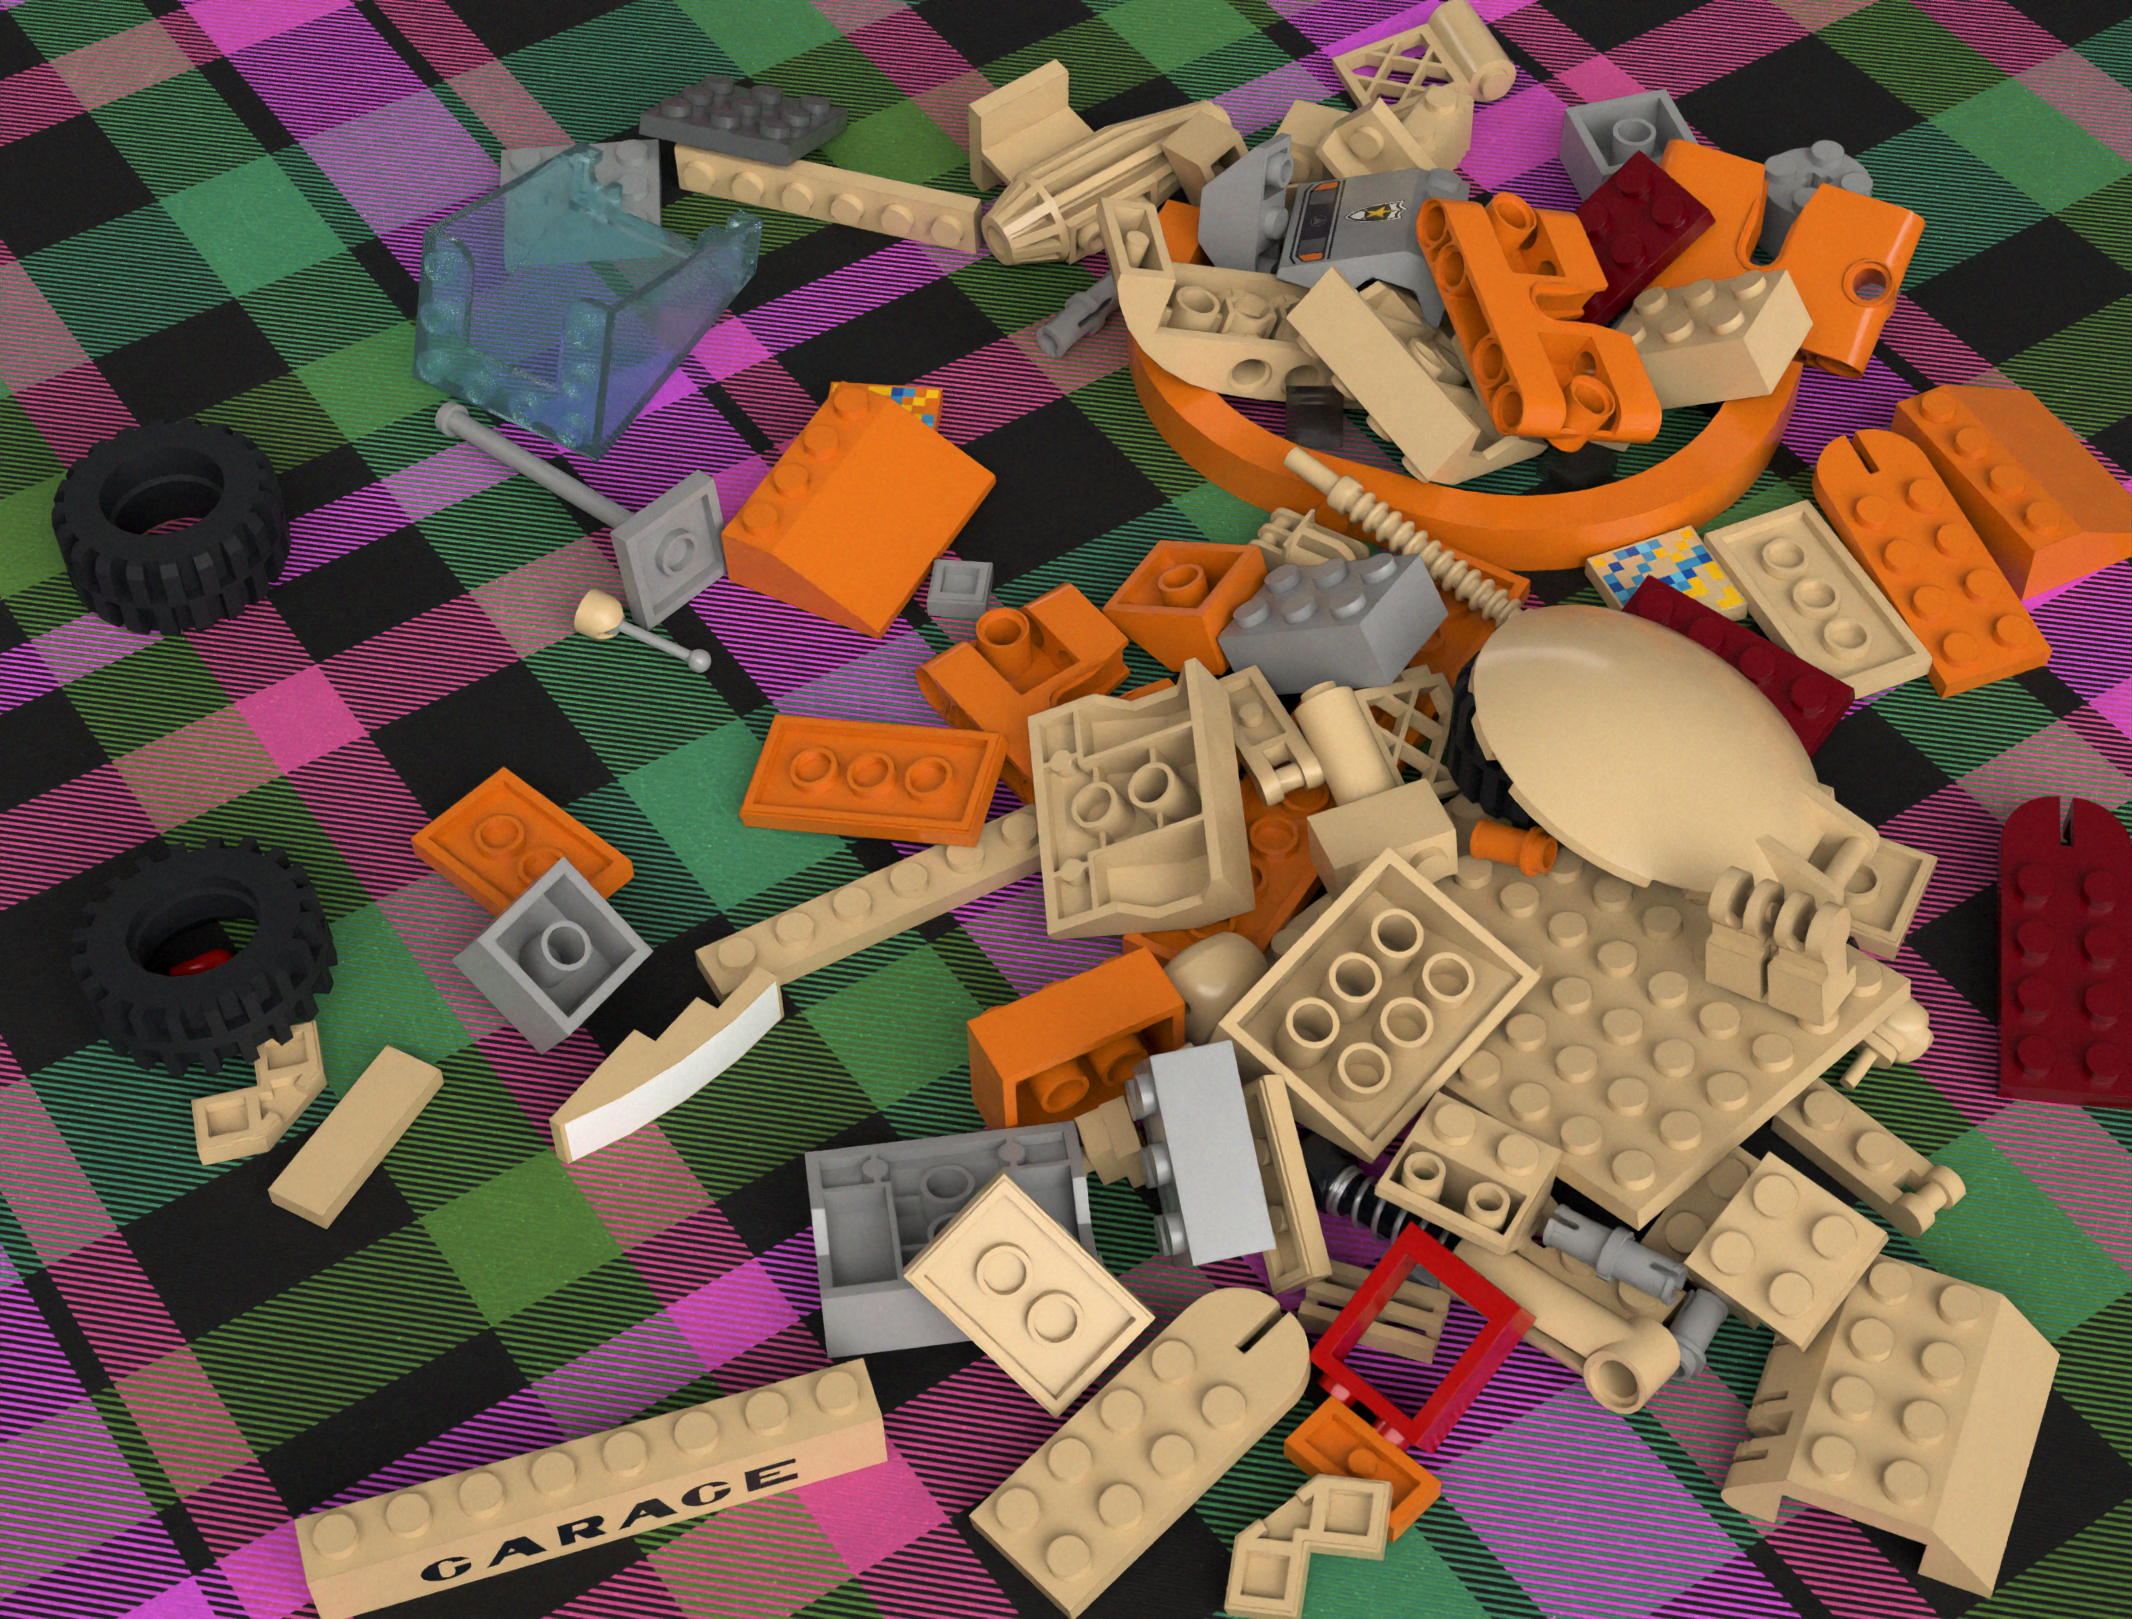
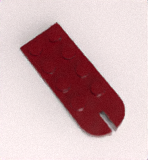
(2064, 956)

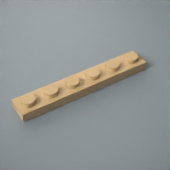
(836, 196)
(876, 906)

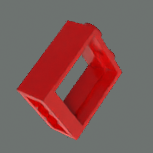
(1468, 1376)

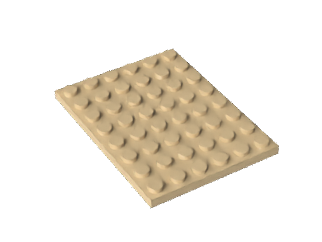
(1622, 1038)

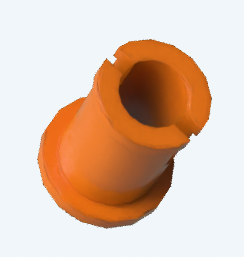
(1528, 849)

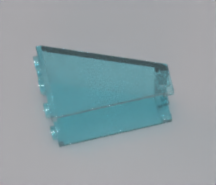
(567, 304)

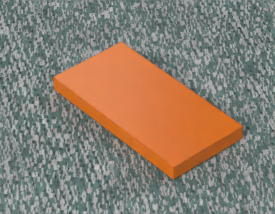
(875, 780)

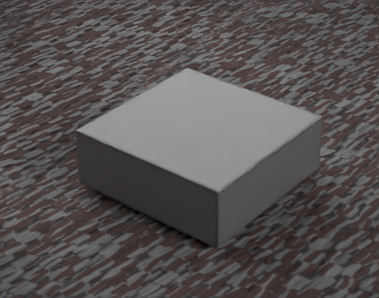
(960, 588)

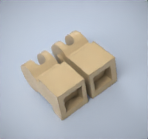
(1778, 946)

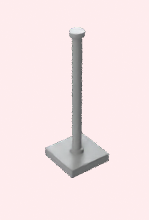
(662, 551)

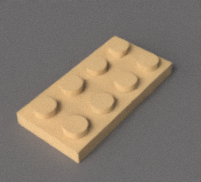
(1818, 599)

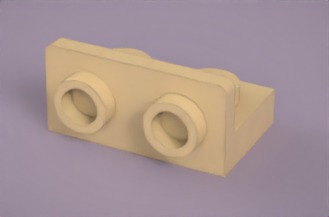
(1370, 143)

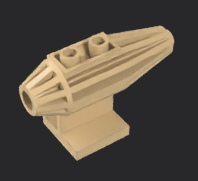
(1063, 167)

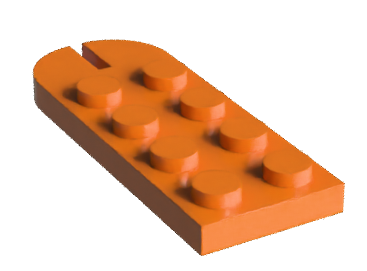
(1926, 560)

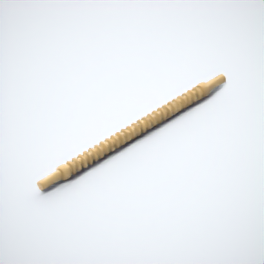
(1347, 496)

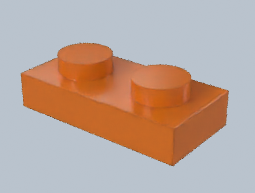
(1345, 1445)

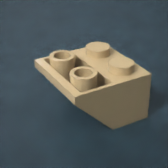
(1472, 1175)

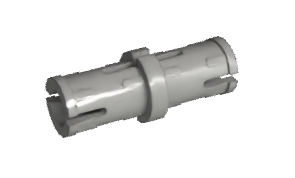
(1082, 314)
(1615, 1254)

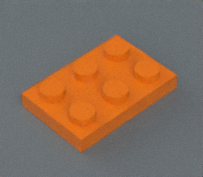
(508, 837)

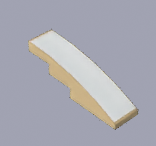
(653, 1076)

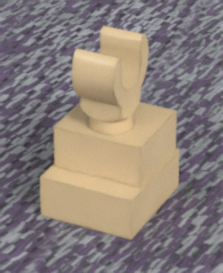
(1112, 1143)

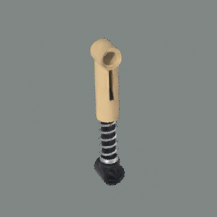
(1617, 1357)

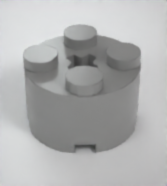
(1794, 180)

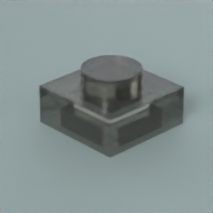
(1314, 416)
(1577, 470)

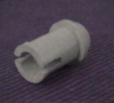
(1695, 1329)

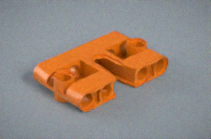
(1828, 251)
(1509, 289)
(1025, 665)

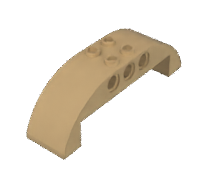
(1206, 321)

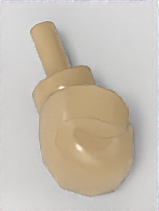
(1897, 1039)

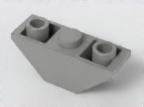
(1245, 209)

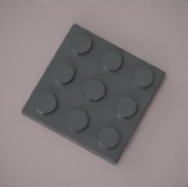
(744, 120)

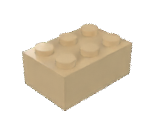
(1718, 336)

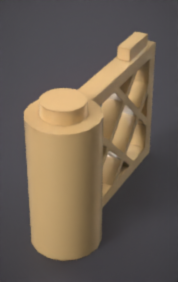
(1456, 50)
(1360, 754)

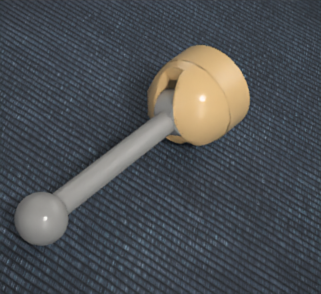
(603, 617)

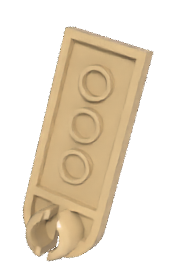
(1148, 1445)

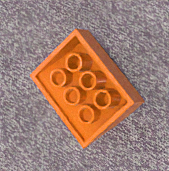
(2021, 483)
(855, 512)

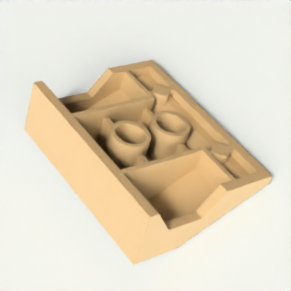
(1404, 379)
(1140, 811)

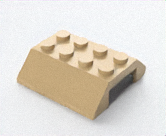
(1905, 1418)

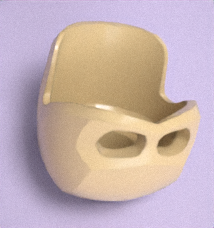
(1214, 979)

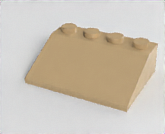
(1375, 1007)

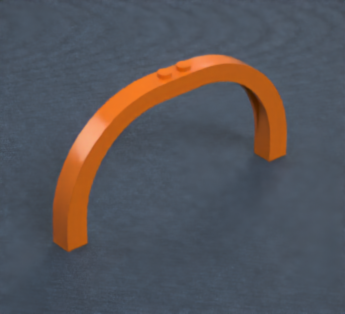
(1498, 529)

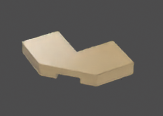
(258, 1116)
(1323, 1517)

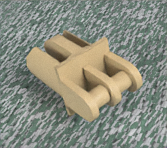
(1303, 542)

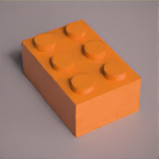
(1072, 1042)

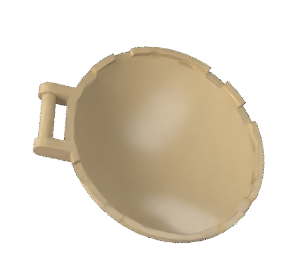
(1655, 756)

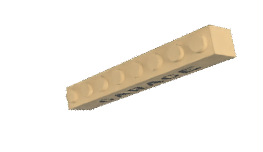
(590, 1491)

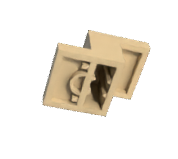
(1768, 1244)

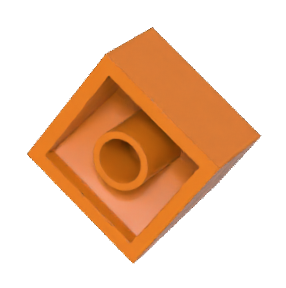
(1185, 599)

